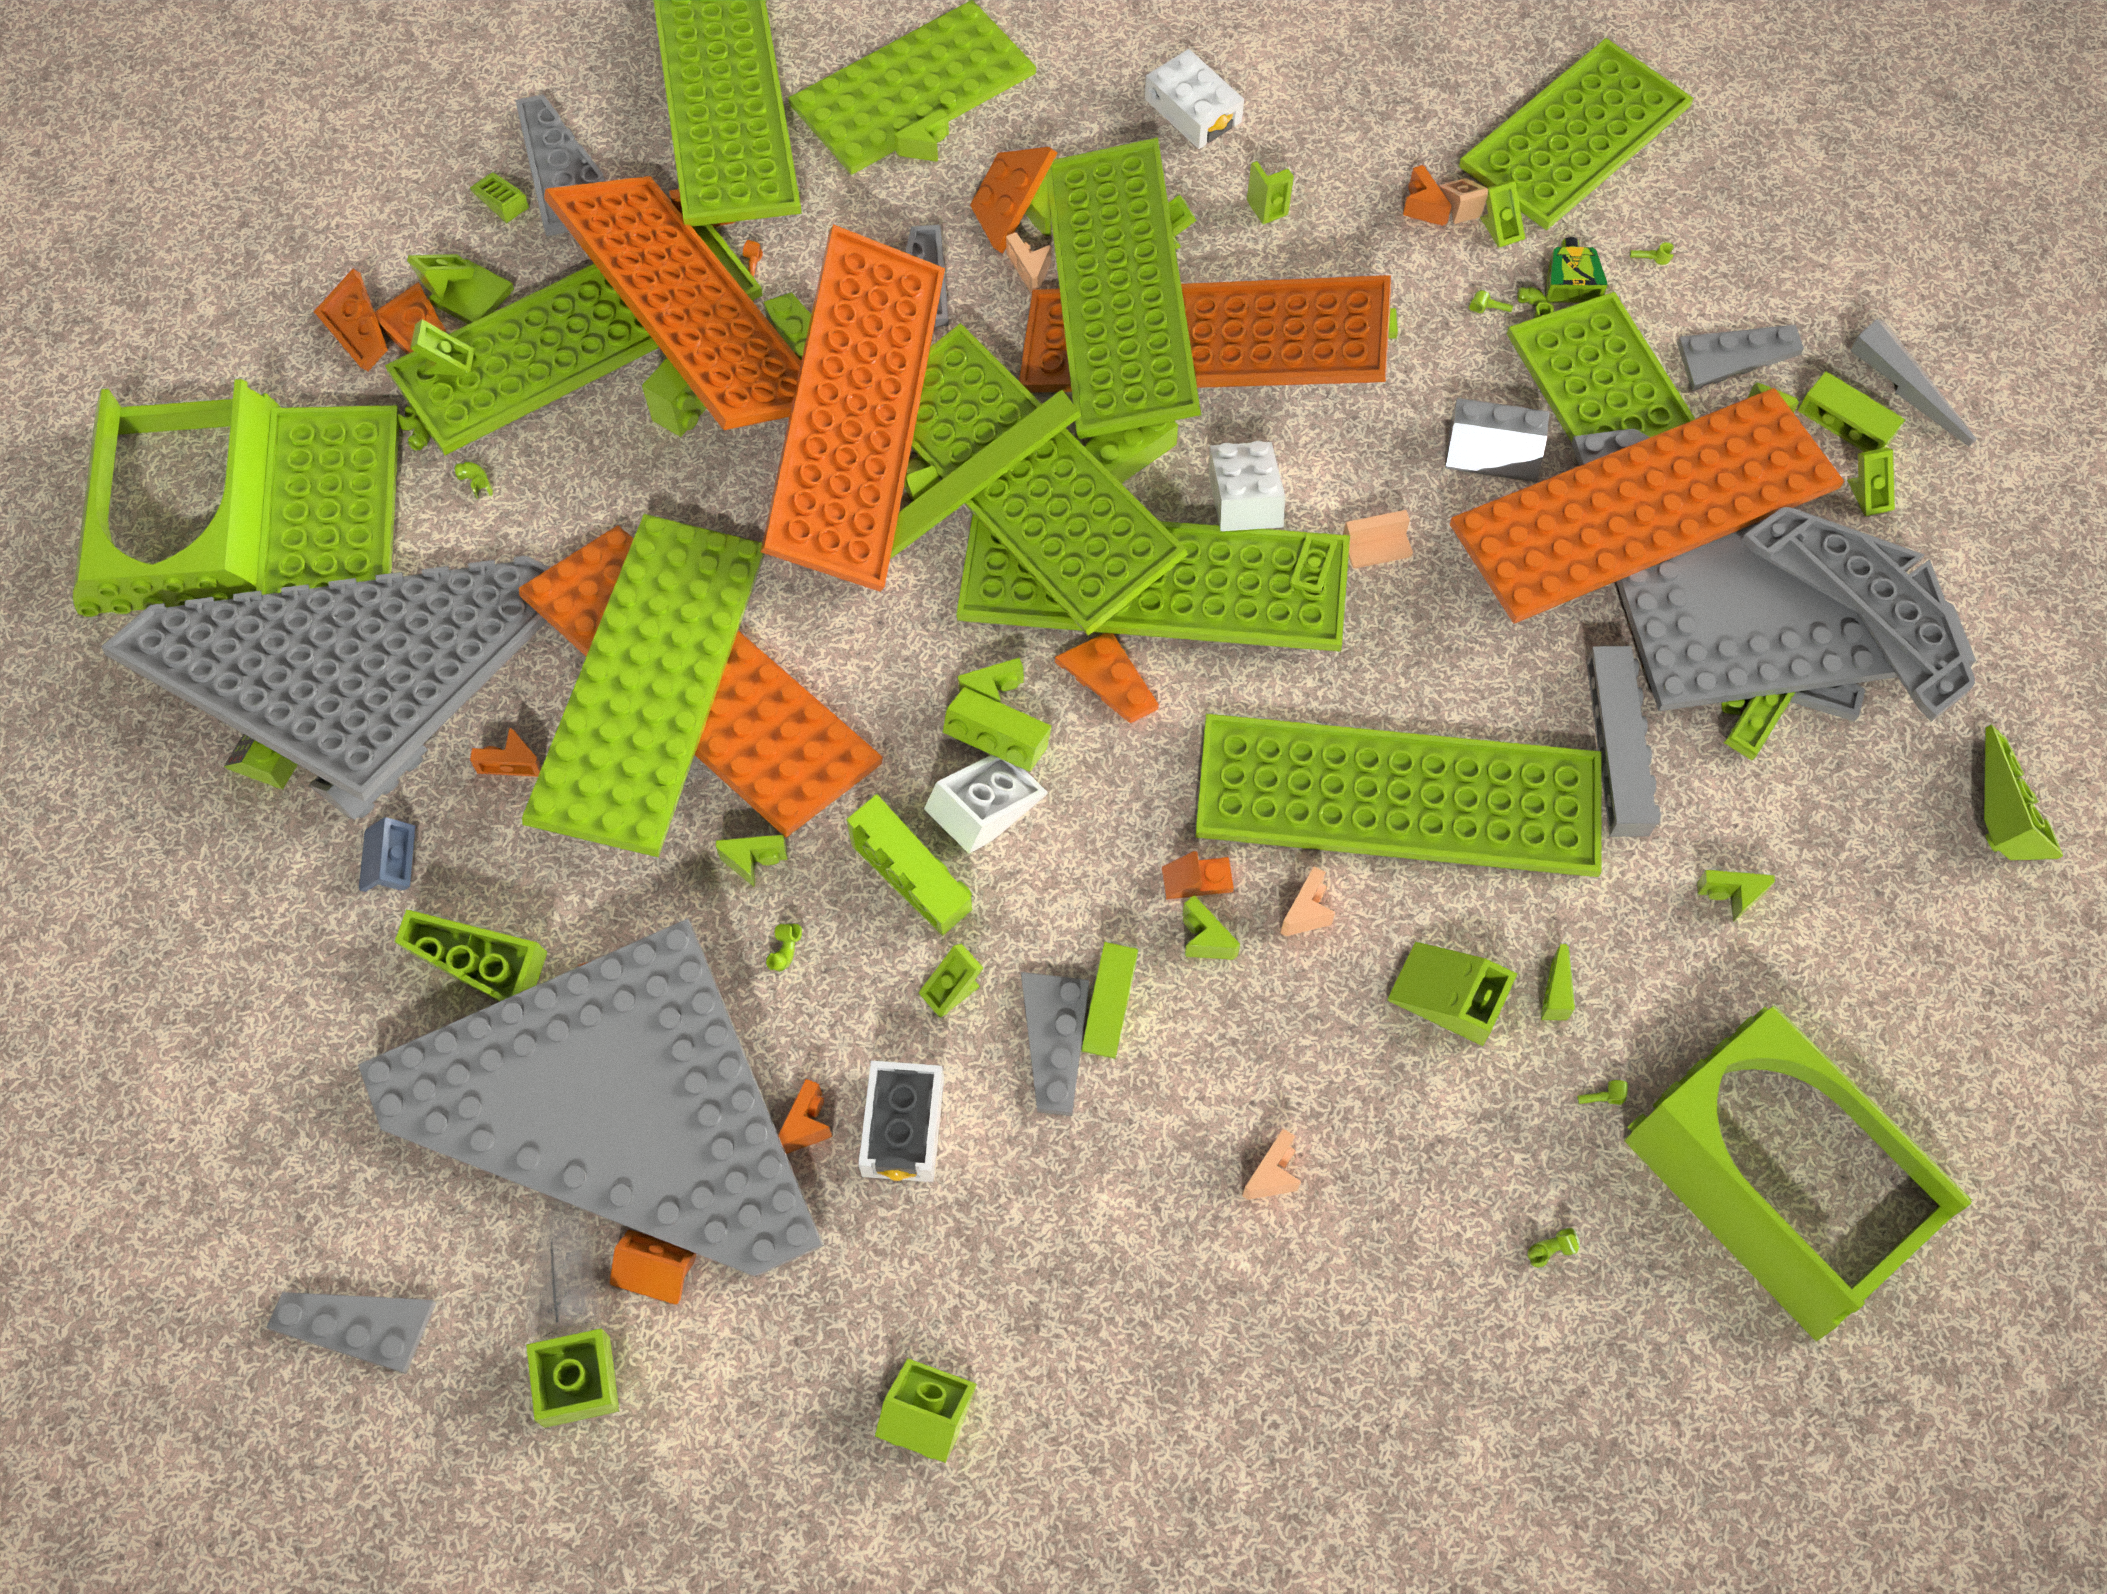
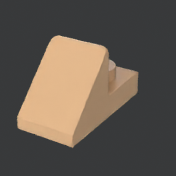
(1466, 199)
(1030, 265)
(1306, 911)
(1269, 1177)

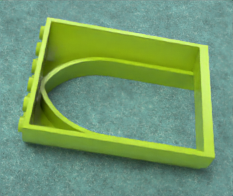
(223, 556)
(1689, 1155)

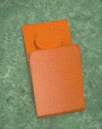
(1426, 199)
(514, 760)
(1197, 877)
(798, 1127)

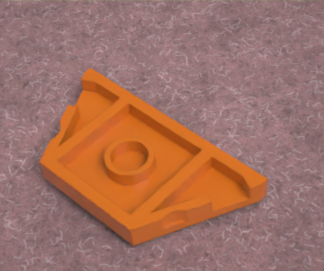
(1009, 191)

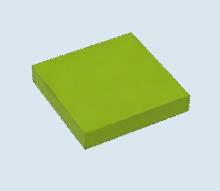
(474, 297)

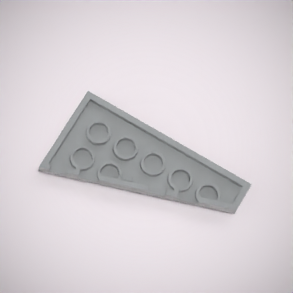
(553, 156)

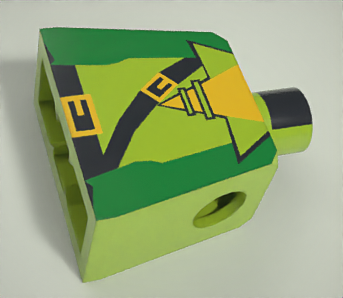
(1574, 273)

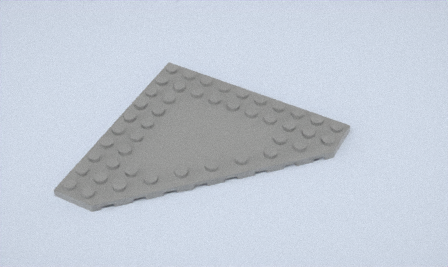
(1736, 625)
(340, 671)
(613, 1098)

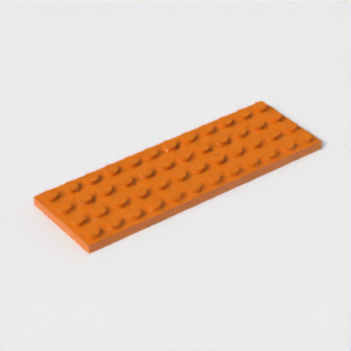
(682, 298)
(1249, 333)
(854, 410)
(1644, 504)
(763, 726)

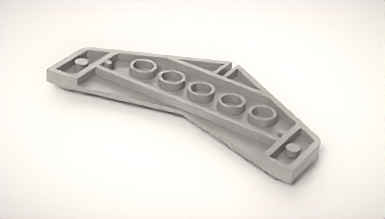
(1870, 577)

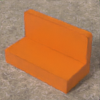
(650, 1266)

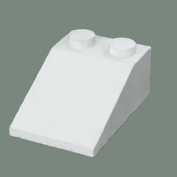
(982, 801)

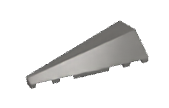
(1887, 355)

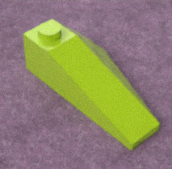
(2009, 810)

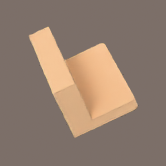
(1378, 539)

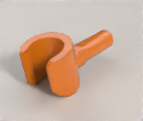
(753, 251)

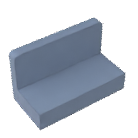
(387, 855)

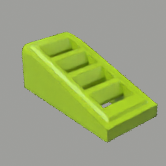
(508, 209)
(1559, 992)

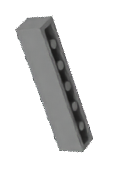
(1622, 741)

